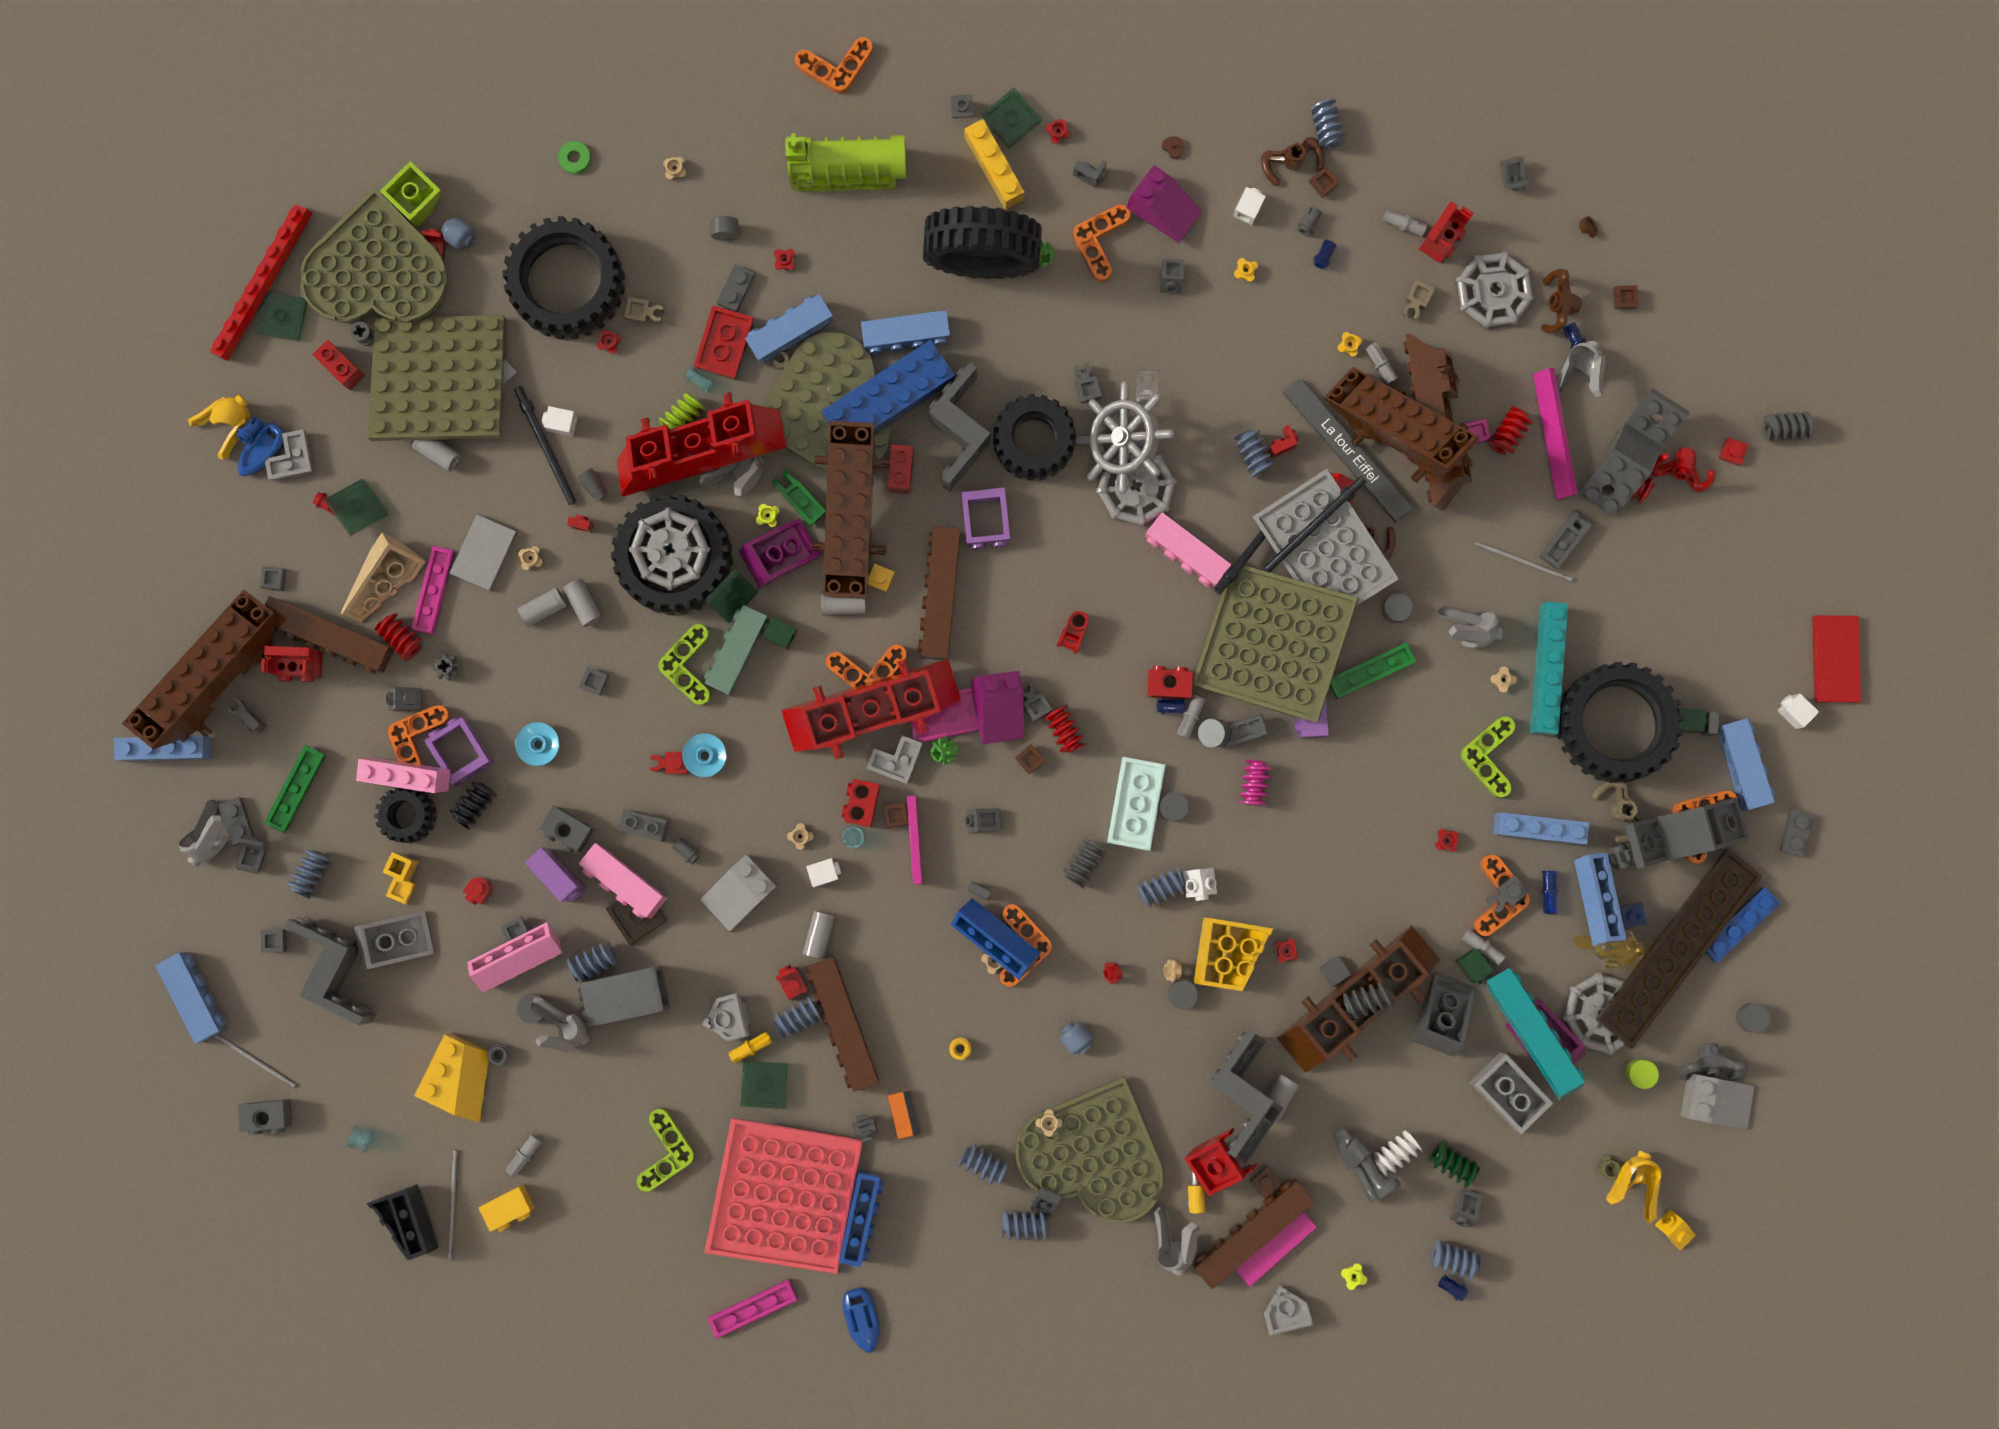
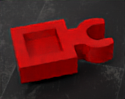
(672, 763)

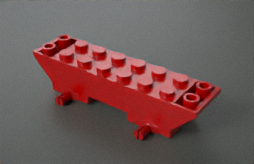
(724, 438)
(871, 706)

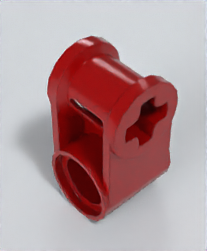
(1073, 633)

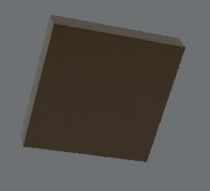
(632, 926)

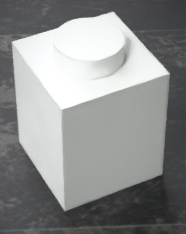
(1249, 205)
(560, 421)
(1797, 710)
(824, 872)

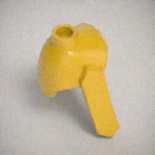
(228, 411)
(1647, 1173)

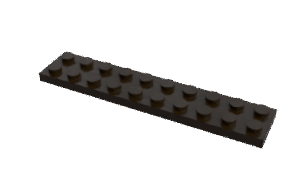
(1679, 948)

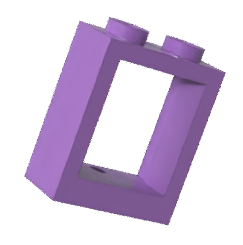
(981, 496)
(472, 768)

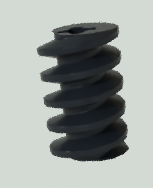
(472, 804)

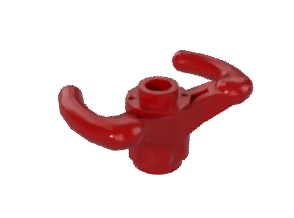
(1683, 469)

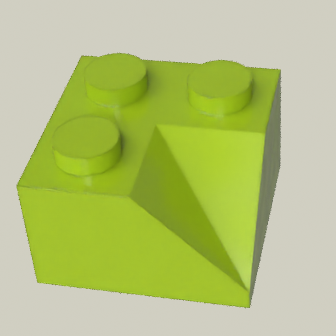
(412, 194)

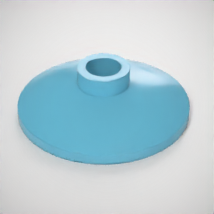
(526, 744)
(695, 747)

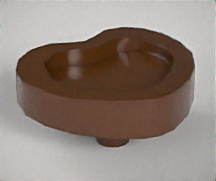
(1173, 146)
(1589, 226)

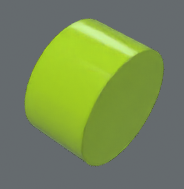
(1641, 1073)

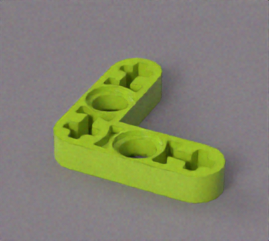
(679, 668)
(1482, 751)
(673, 1156)

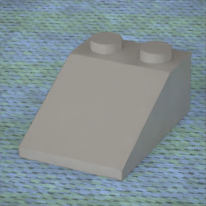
(739, 892)
(393, 940)
(1717, 1101)

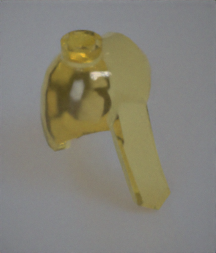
(1619, 953)

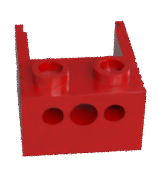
(1450, 226)
(283, 661)
(1214, 1164)

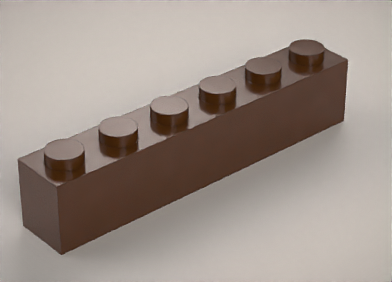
(940, 594)
(329, 636)
(843, 1024)
(1253, 1233)

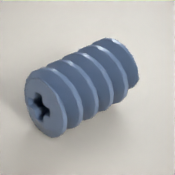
(1326, 124)
(1254, 452)
(309, 872)
(1161, 888)
(592, 963)
(797, 1018)
(983, 1164)
(1024, 1225)
(1456, 1260)

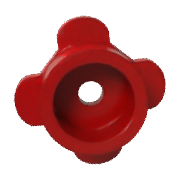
(1058, 125)
(785, 265)
(604, 337)
(1453, 839)
(1290, 945)
(1112, 972)

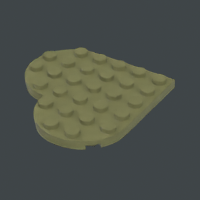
(373, 264)
(813, 379)
(1095, 1154)

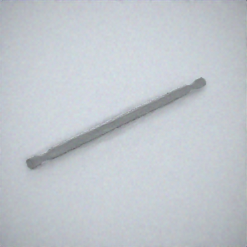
(1523, 561)
(255, 1060)
(452, 1205)

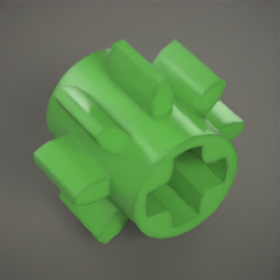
(1046, 254)
(944, 750)

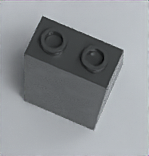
(624, 996)

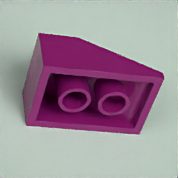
(1164, 204)
(778, 553)
(999, 706)
(1567, 1038)

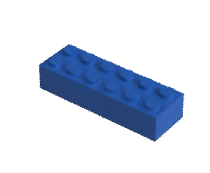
(894, 389)

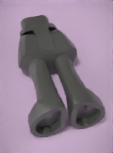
(1357, 1156)

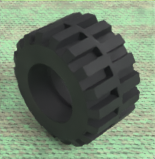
(387, 815)

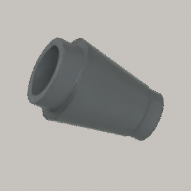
(592, 484)

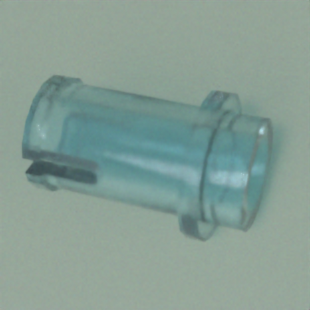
(698, 379)

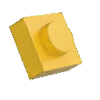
(880, 578)

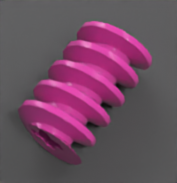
(1255, 783)

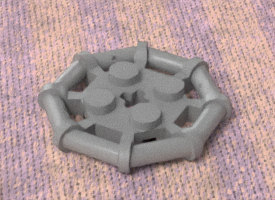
(1488, 300)
(1140, 499)
(658, 554)
(1589, 1012)

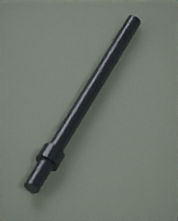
(527, 408)
(1346, 495)
(1232, 573)

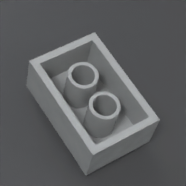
(1510, 1093)

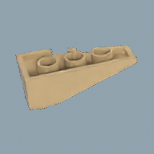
(383, 572)

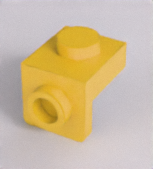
(1675, 1229)

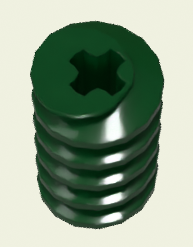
(1454, 1163)

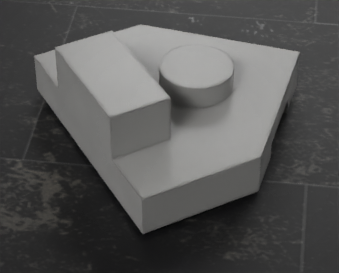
(729, 1017)
(1286, 1313)

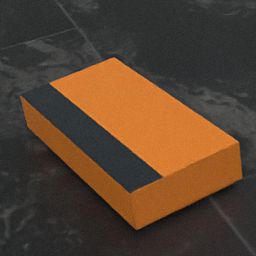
(903, 1114)

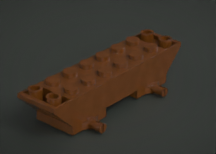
(1434, 387)
(1401, 423)
(849, 508)
(185, 693)
(1327, 1026)

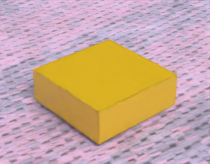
(401, 891)

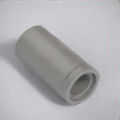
(438, 453)
(582, 603)
(842, 605)
(542, 607)
(818, 934)
(1283, 1093)

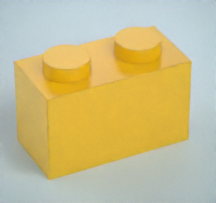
(507, 1208)

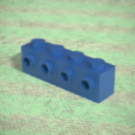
(995, 938)
(860, 1218)

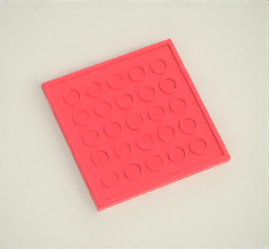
(783, 1195)

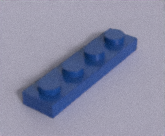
(1742, 923)

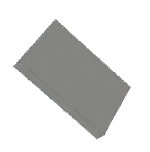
(483, 552)

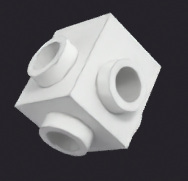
(1200, 883)

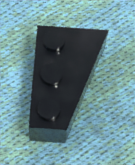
(407, 1221)

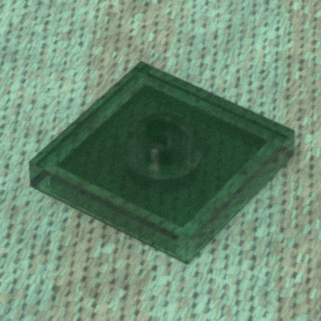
(1011, 117)
(281, 316)
(356, 507)
(731, 595)
(764, 1084)

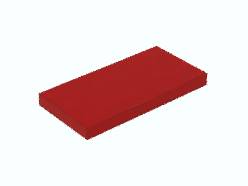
(1836, 659)

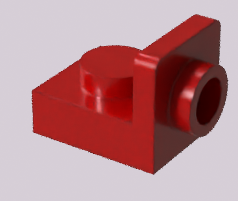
(436, 239)
(1282, 446)
(791, 981)

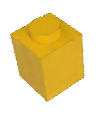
(400, 866)

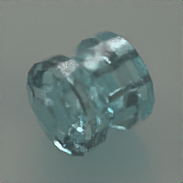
(850, 838)
(360, 1139)

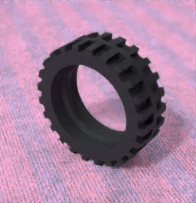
(982, 242)
(532, 247)
(672, 601)
(1662, 706)

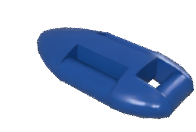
(260, 449)
(862, 1319)

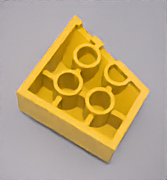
(1228, 953)
(456, 1078)

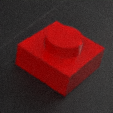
(1733, 451)
(580, 523)

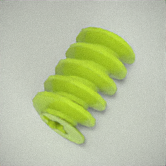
(683, 413)

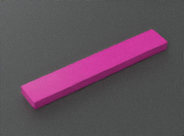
(1555, 434)

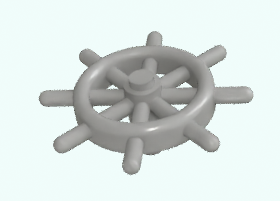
(1124, 437)

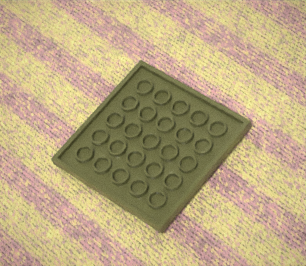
(437, 378)
(1275, 643)

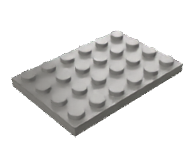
(1338, 553)

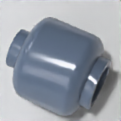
(458, 233)
(1076, 1038)

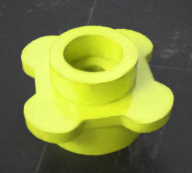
(763, 510)
(1347, 1274)

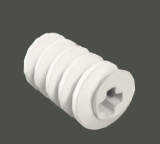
(1396, 1153)

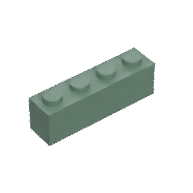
(736, 651)

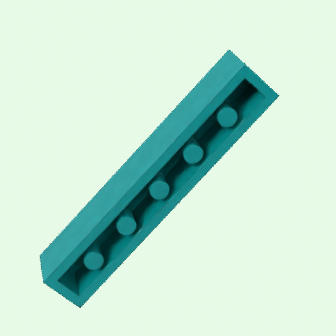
(1549, 668)
(1535, 1034)

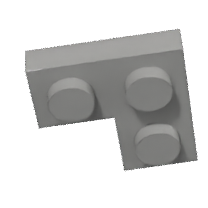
(296, 460)
(898, 765)

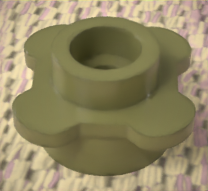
(1615, 1168)

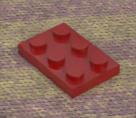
(723, 342)

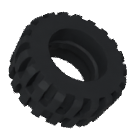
(1040, 409)

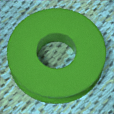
(572, 147)

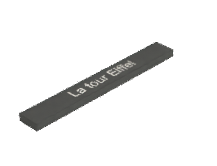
(1353, 457)

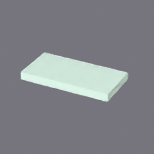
(1136, 803)

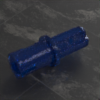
(1549, 892)

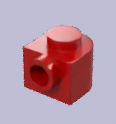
(478, 890)

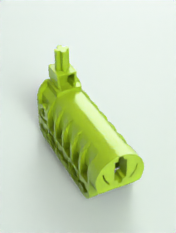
(845, 163)

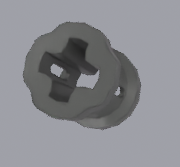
(356, 333)

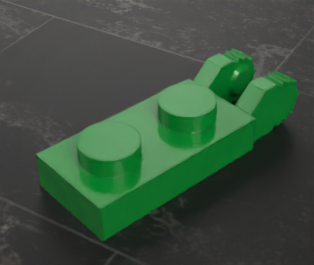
(800, 499)

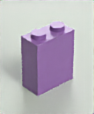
(555, 875)

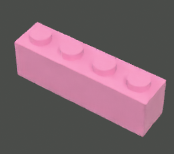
(1187, 550)
(403, 775)
(623, 881)
(514, 957)

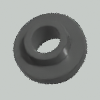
(492, 1058)

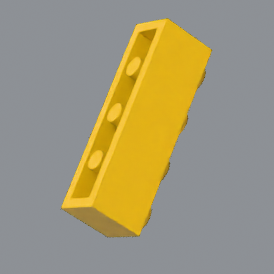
(994, 164)

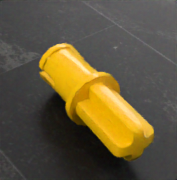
(750, 1047)

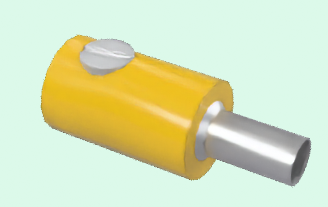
(1196, 1196)

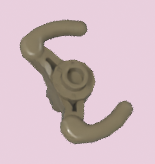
(1622, 809)

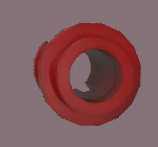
(319, 501)

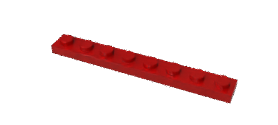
(261, 282)

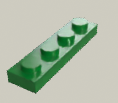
(1372, 670)
(295, 789)

